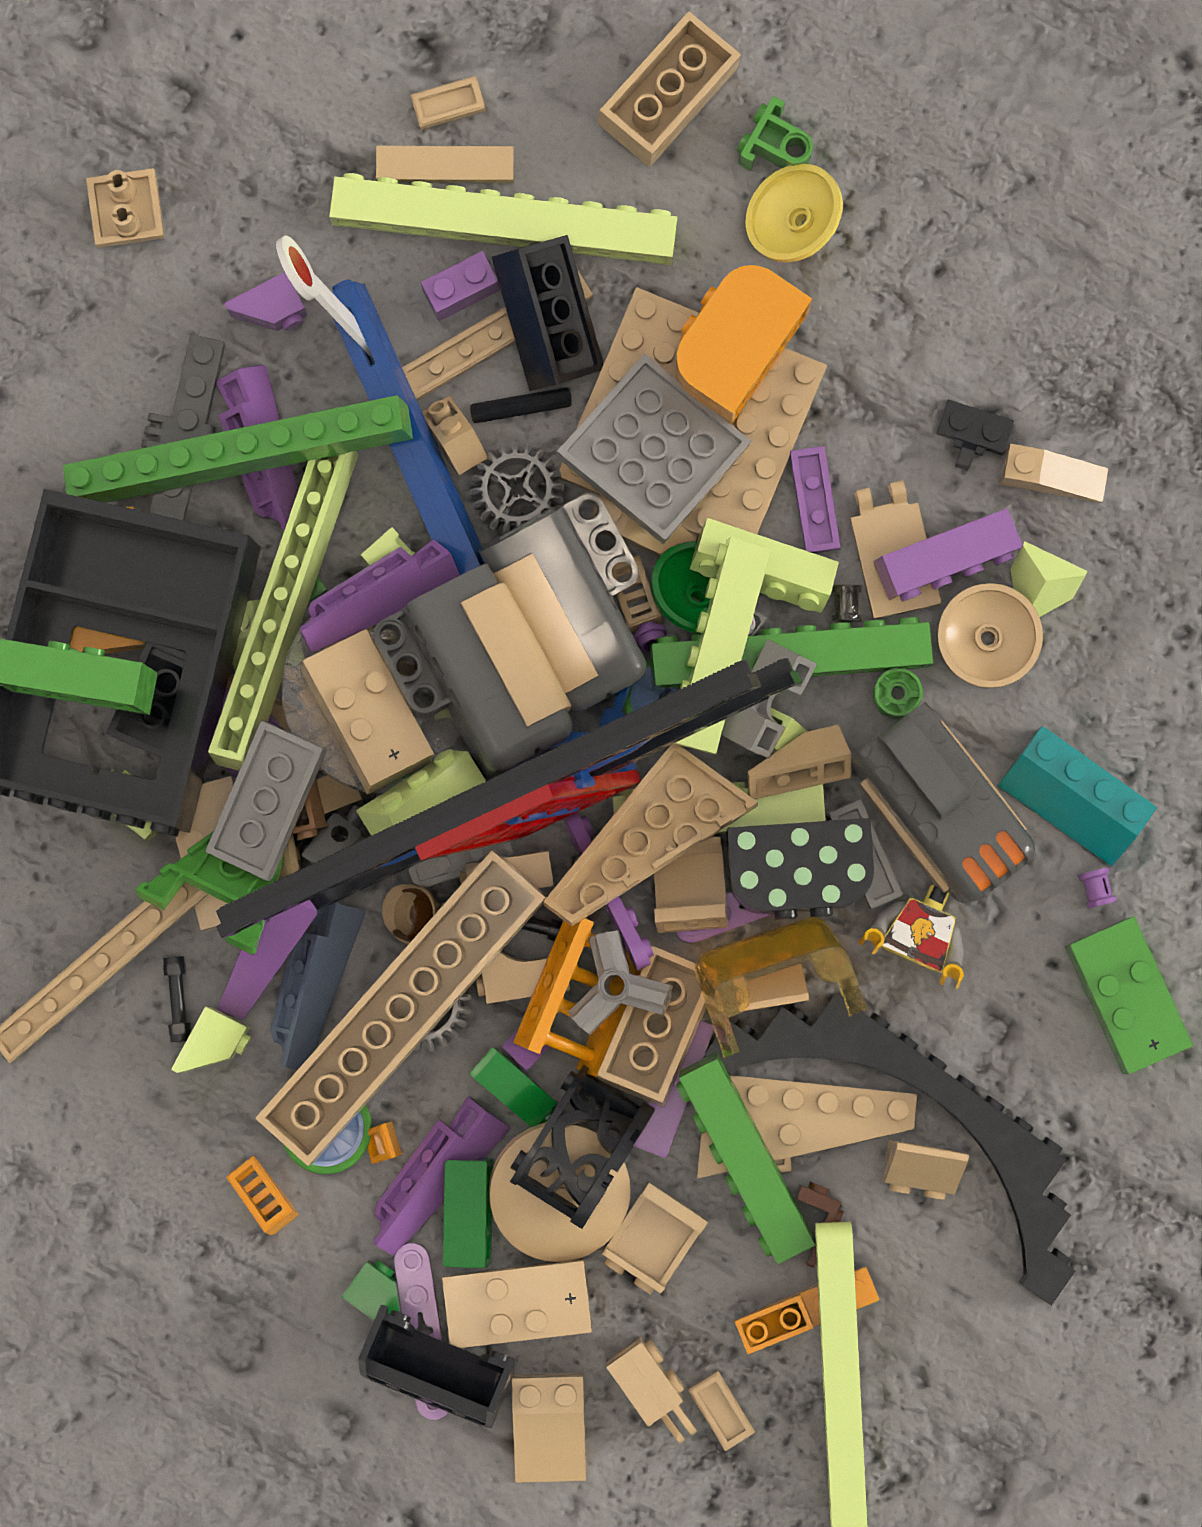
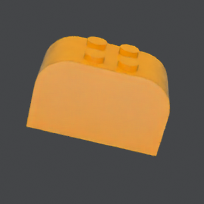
(738, 337)

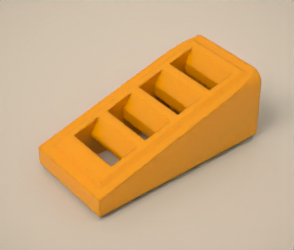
(278, 1221)

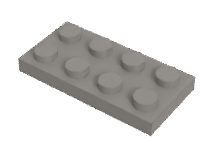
(266, 800)

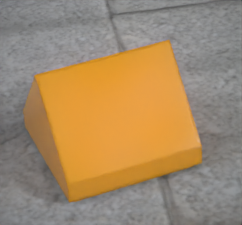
(383, 1143)

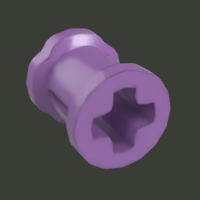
(1097, 887)

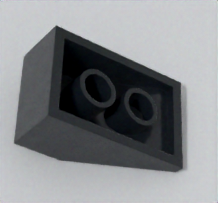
(145, 730)

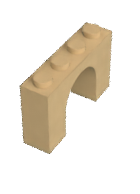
(507, 976)

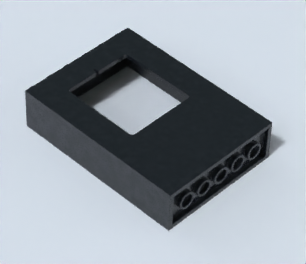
(141, 582)

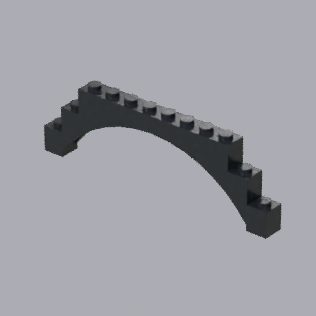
(1018, 1157)

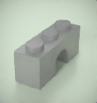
(755, 726)

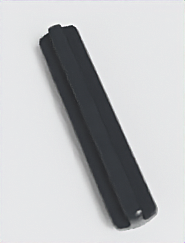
(521, 405)

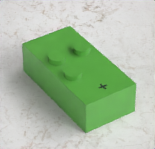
(76, 676)
(1128, 996)

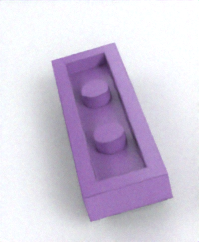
(815, 500)

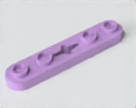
(418, 1295)

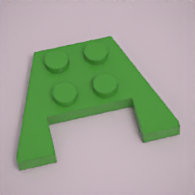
(213, 877)

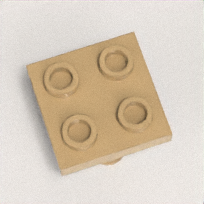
(125, 207)

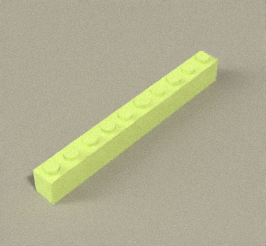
(502, 219)
(282, 606)

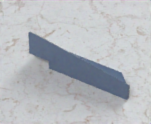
(312, 981)

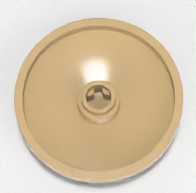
(537, 1226)

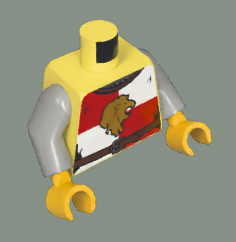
(921, 934)

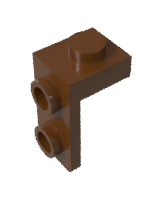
(817, 1196)

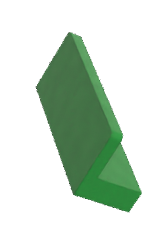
(467, 1213)

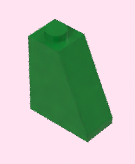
(514, 1088)

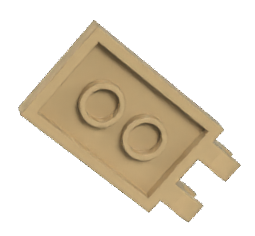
(883, 531)

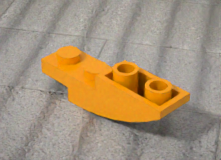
(795, 1314)

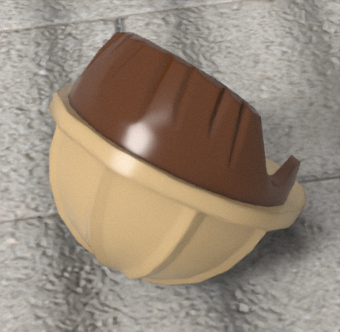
(408, 910)

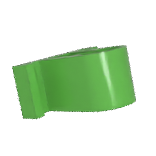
(772, 138)

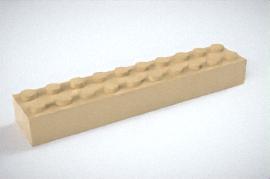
(401, 1008)

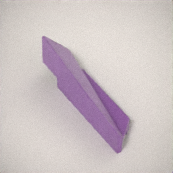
(249, 404)
(376, 593)
(254, 972)
(420, 1184)

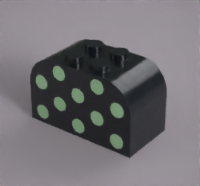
(800, 866)

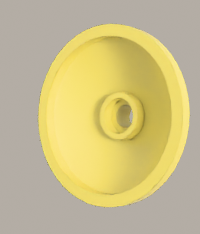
(784, 203)

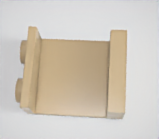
(692, 890)

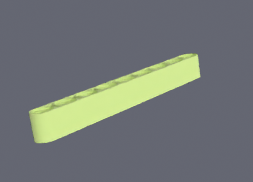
(841, 1374)

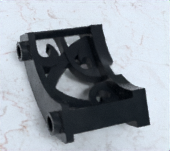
(624, 1118)

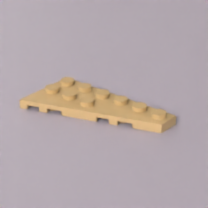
(661, 820)
(814, 1117)

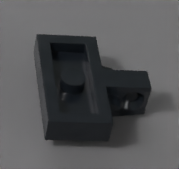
(973, 431)

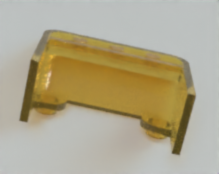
(726, 969)

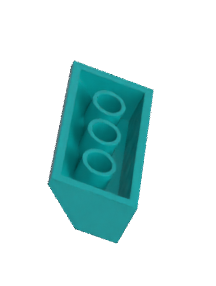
(1077, 796)

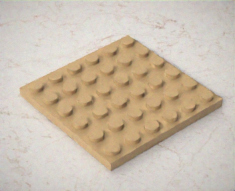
(768, 419)

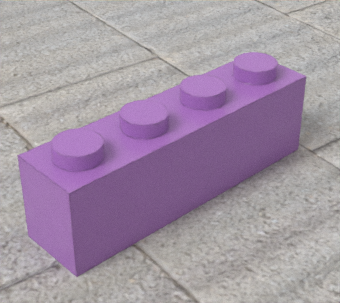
(948, 554)

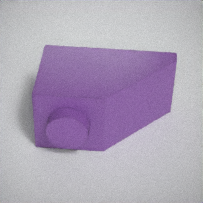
(269, 305)

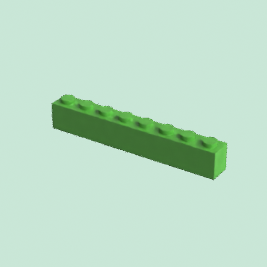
(835, 650)

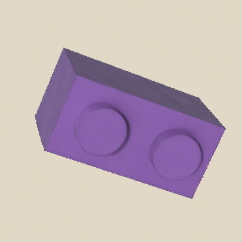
(460, 286)

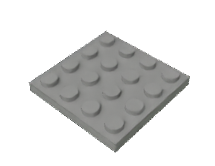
(653, 449)

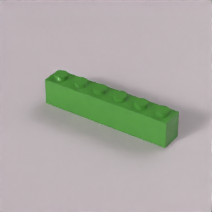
(746, 1158)

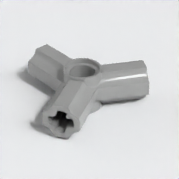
(637, 992)

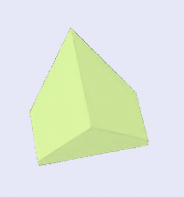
(1045, 578)

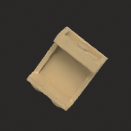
(653, 1239)

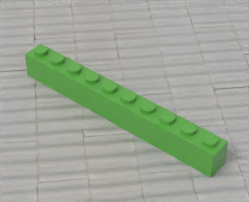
(240, 451)

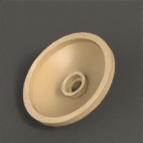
(1007, 618)

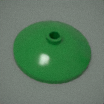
(675, 586)

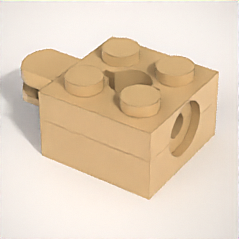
(649, 1385)

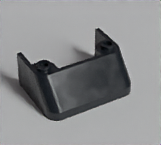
(434, 1370)

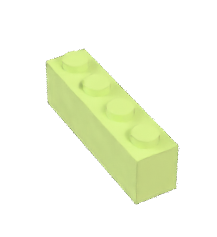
(790, 571)

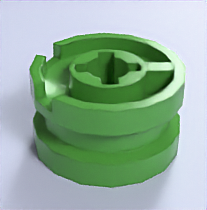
(899, 679)

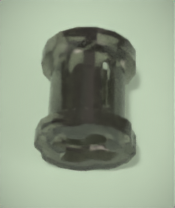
(846, 603)

